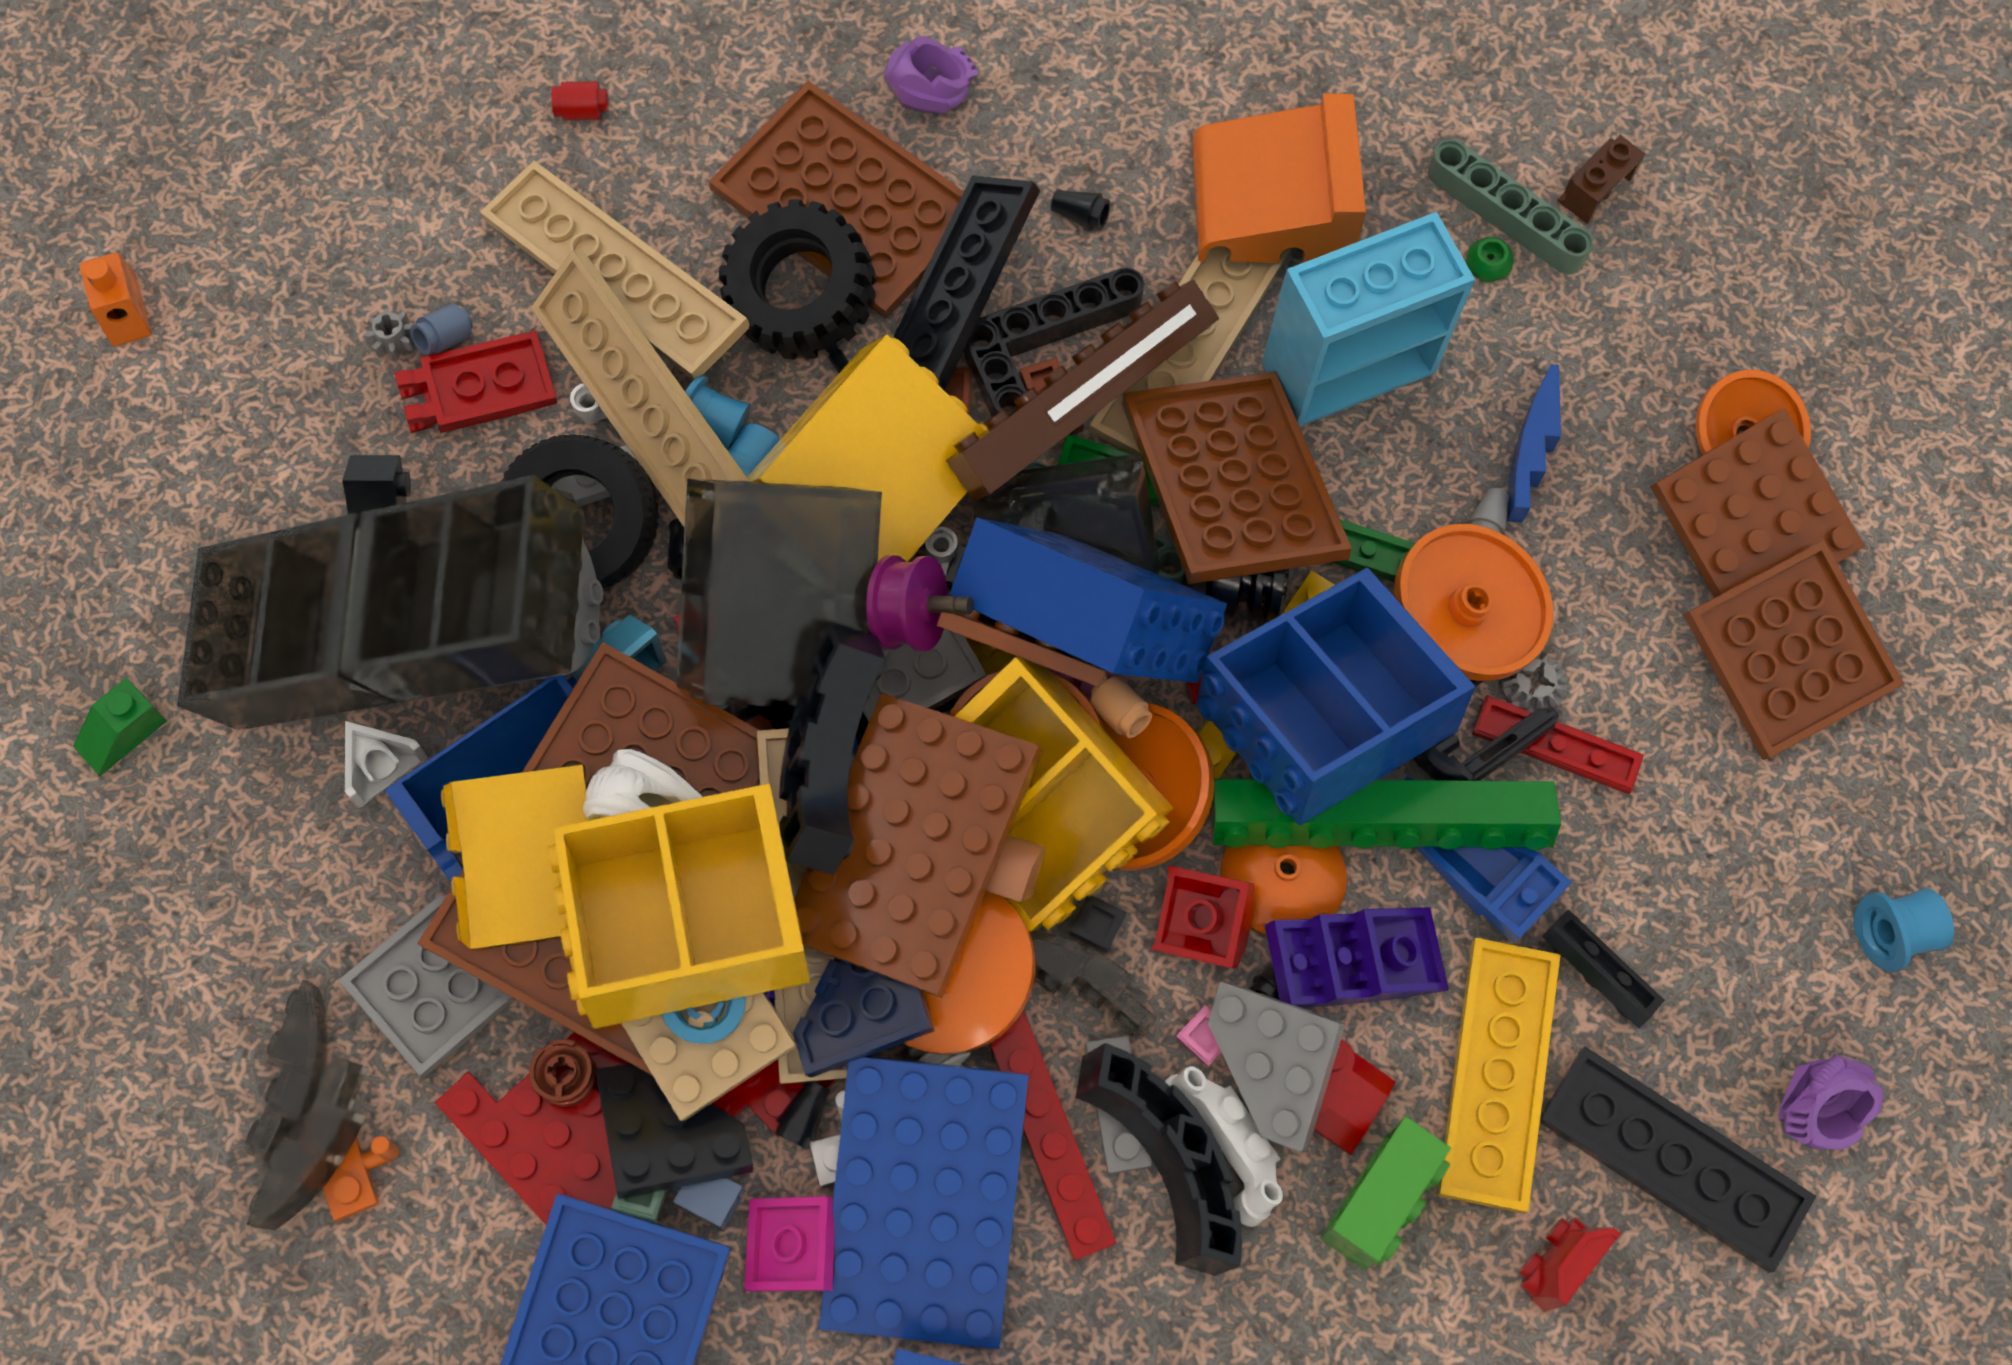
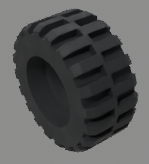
(777, 236)

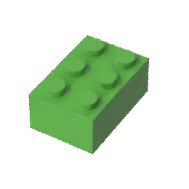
(1387, 1195)

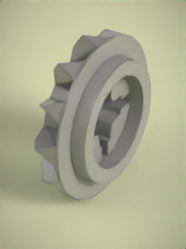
(1517, 685)

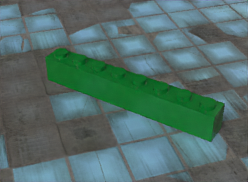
(1395, 815)

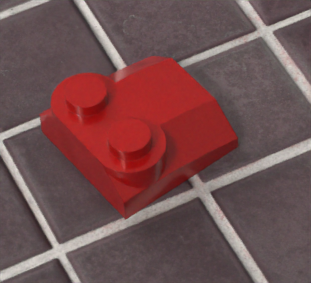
(1205, 917)
(1351, 1099)
(1565, 1263)

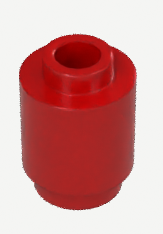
(579, 100)

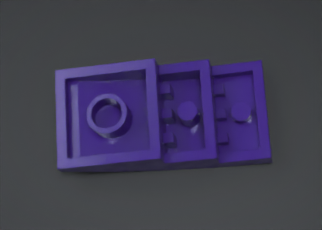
(1356, 957)

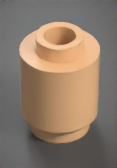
(1121, 707)

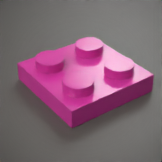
(790, 1245)

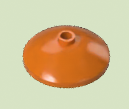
(1743, 401)
(1311, 890)

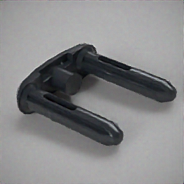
(1477, 767)

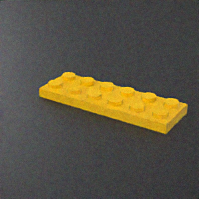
(1499, 1075)

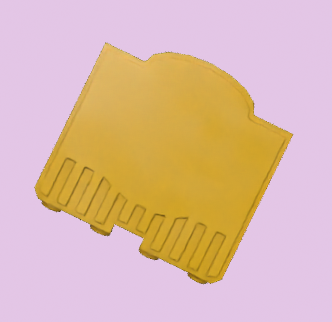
(504, 842)

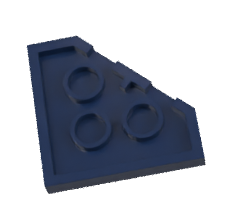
(857, 1017)

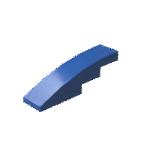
(1538, 435)

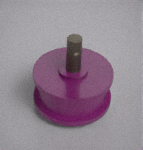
(908, 601)

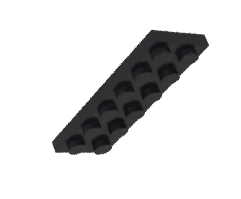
(964, 272)
(1677, 1159)

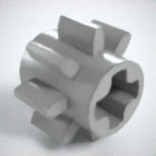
(382, 340)

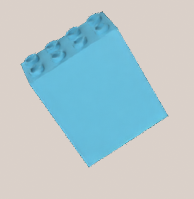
(1367, 318)

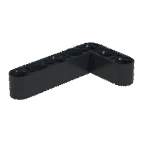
(1041, 331)

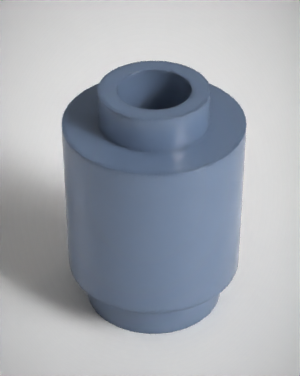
(441, 329)

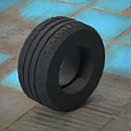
(625, 481)

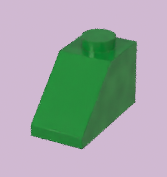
(116, 726)

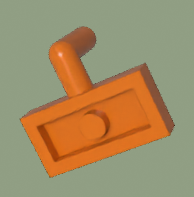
(351, 1186)

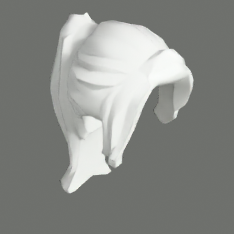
(634, 784)

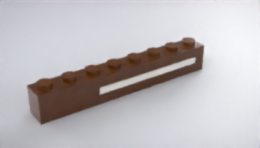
(1081, 390)

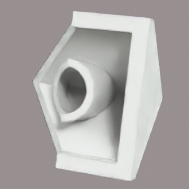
(376, 761)

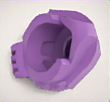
(926, 88)
(1830, 1102)

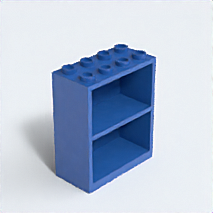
(1088, 602)
(1333, 695)

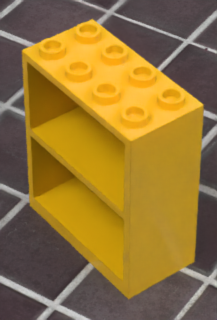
(883, 431)
(1083, 796)
(676, 907)

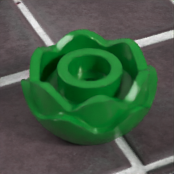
(1487, 269)

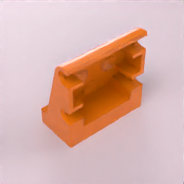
(1280, 182)

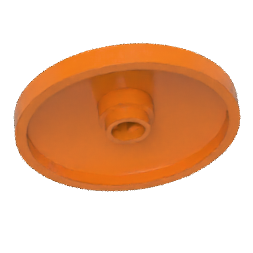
(1477, 599)
(1181, 770)
(986, 985)

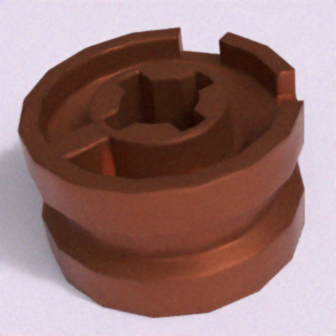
(575, 1086)

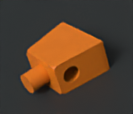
(110, 286)

